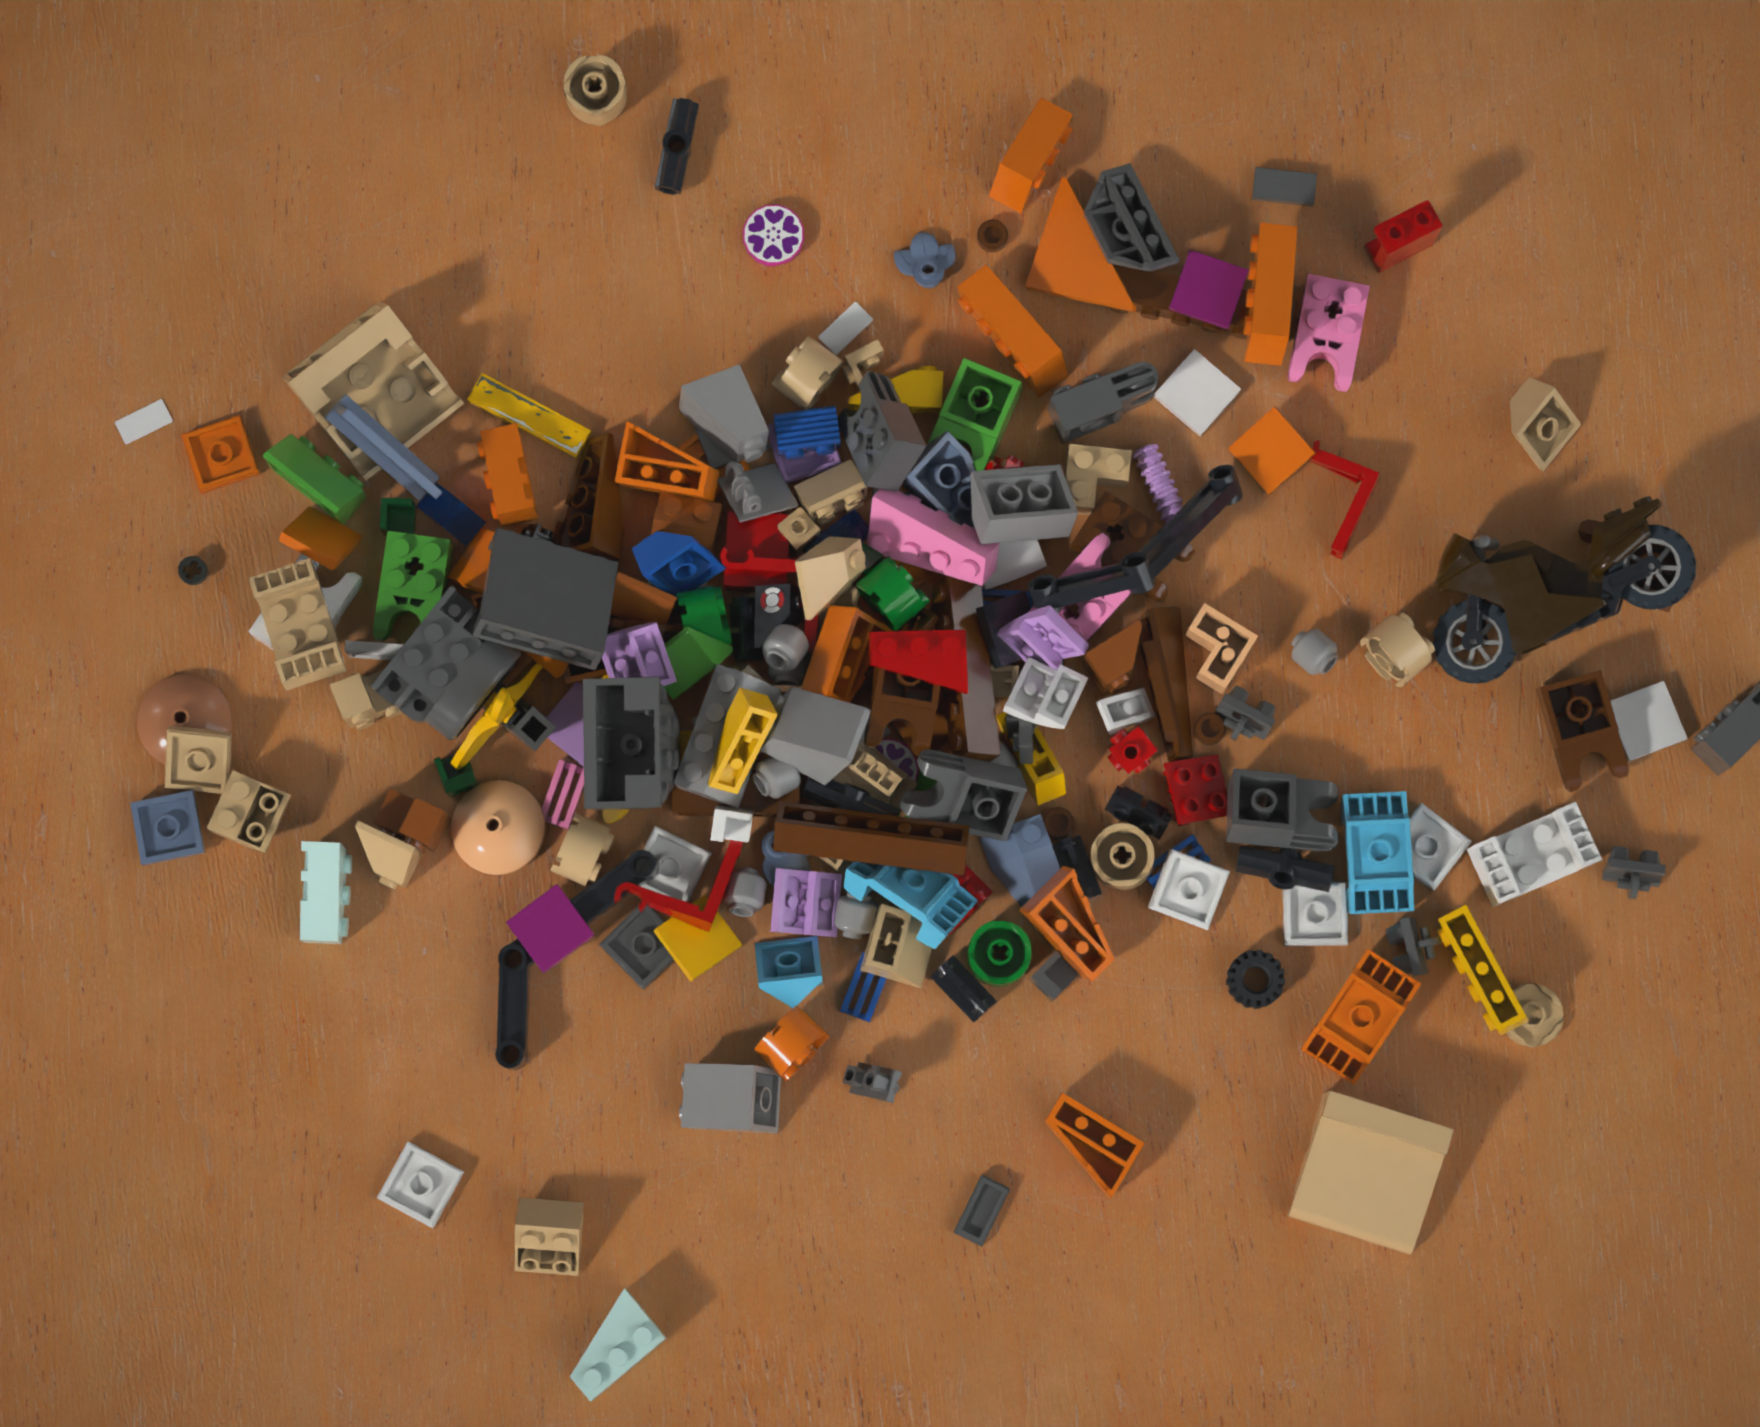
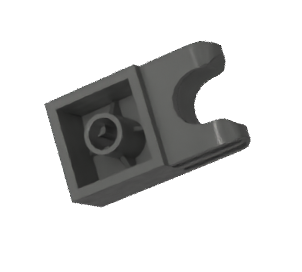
(1101, 400)
(881, 434)
(1733, 735)
(967, 794)
(1275, 810)

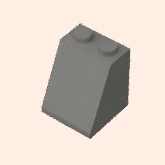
(726, 413)
(815, 733)
(730, 1098)

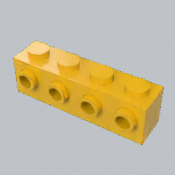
(1482, 969)

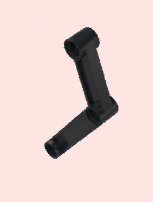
(1138, 569)
(514, 982)

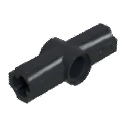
(674, 164)
(846, 797)
(1285, 868)

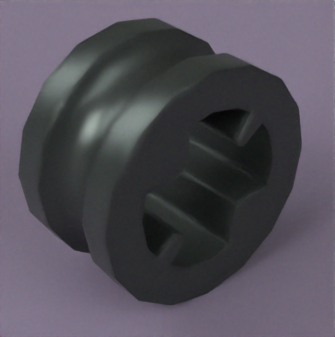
(187, 562)

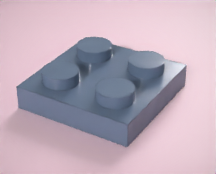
(167, 827)

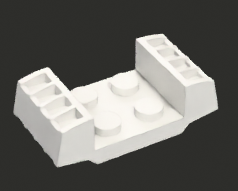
(1534, 854)

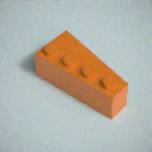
(1270, 294)
(1013, 330)

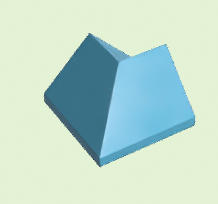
(789, 968)

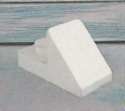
(1125, 710)

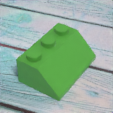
(316, 477)

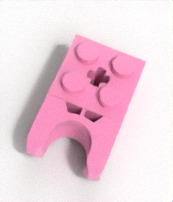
(1328, 337)
(1097, 610)

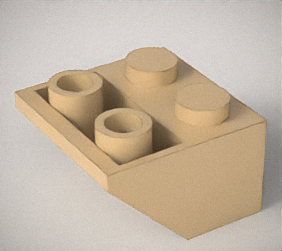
(832, 492)
(248, 812)
(894, 949)
(548, 1236)

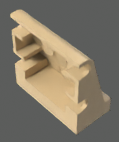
(383, 374)
(1369, 1172)

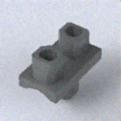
(1244, 718)
(1633, 875)
(1408, 933)
(872, 1081)

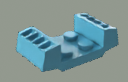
(1378, 852)
(924, 894)

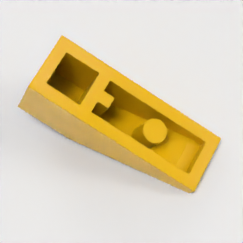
(917, 388)
(741, 739)
(1043, 777)

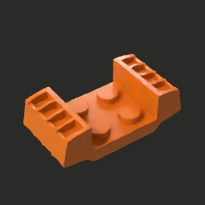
(1360, 1016)

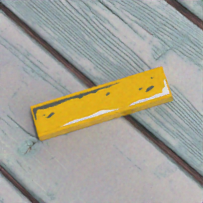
(529, 415)

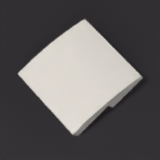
(1016, 561)
(1045, 694)

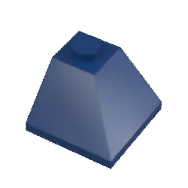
(675, 562)

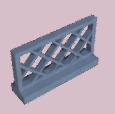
(383, 448)

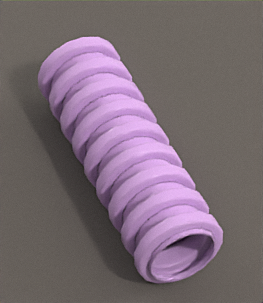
(1158, 480)

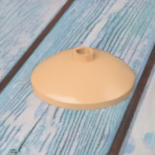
(515, 839)

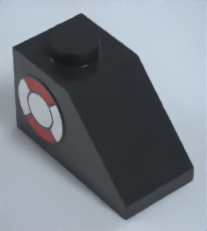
(775, 606)

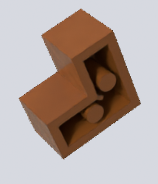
(412, 820)

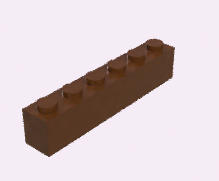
(1155, 290)
(970, 716)
(871, 838)

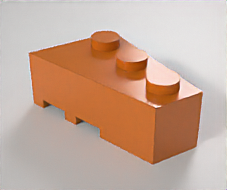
(1031, 154)
(658, 466)
(507, 475)
(841, 653)
(1067, 923)
(1094, 1142)

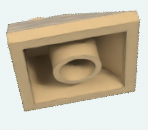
(1541, 421)
(828, 572)
(388, 856)

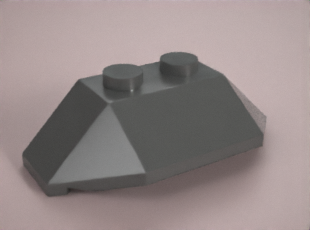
(1127, 223)

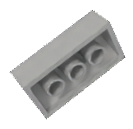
(704, 740)

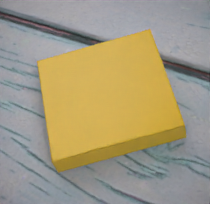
(694, 948)

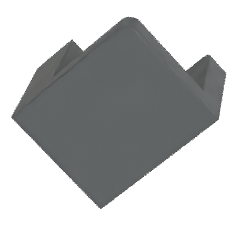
(1053, 976)

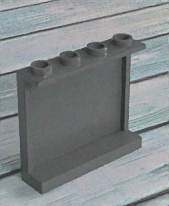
(546, 599)

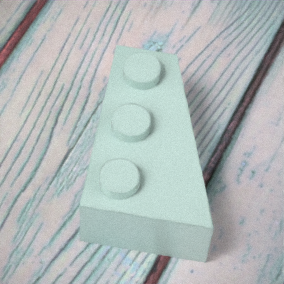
(324, 892)
(617, 1347)

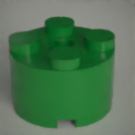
(891, 593)
(702, 611)
(999, 972)

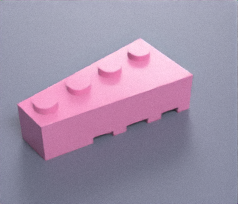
(928, 538)

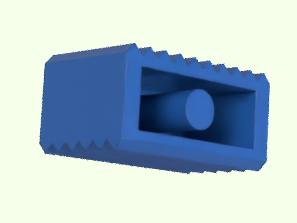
(807, 432)

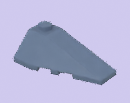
(944, 478)
(1024, 859)

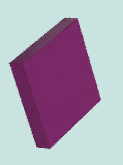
(1208, 289)
(550, 928)

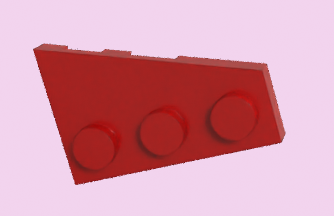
(926, 655)

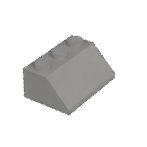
(1021, 504)

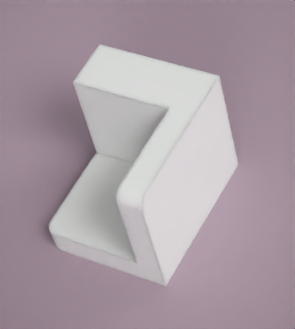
(731, 824)

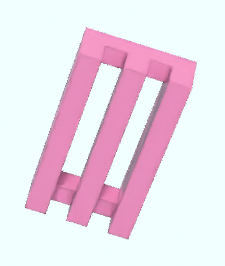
(563, 795)

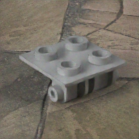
(755, 491)

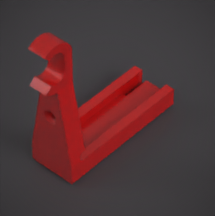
(1355, 473)
(774, 564)
(684, 910)

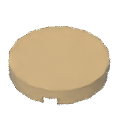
(1544, 1016)

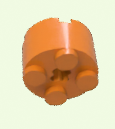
(791, 1043)

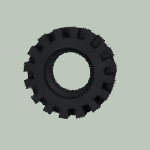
(1242, 993)

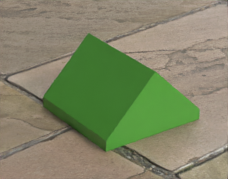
(692, 658)

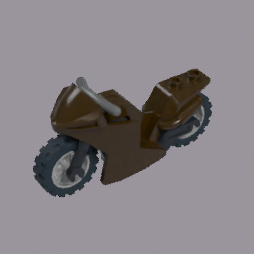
(1548, 594)

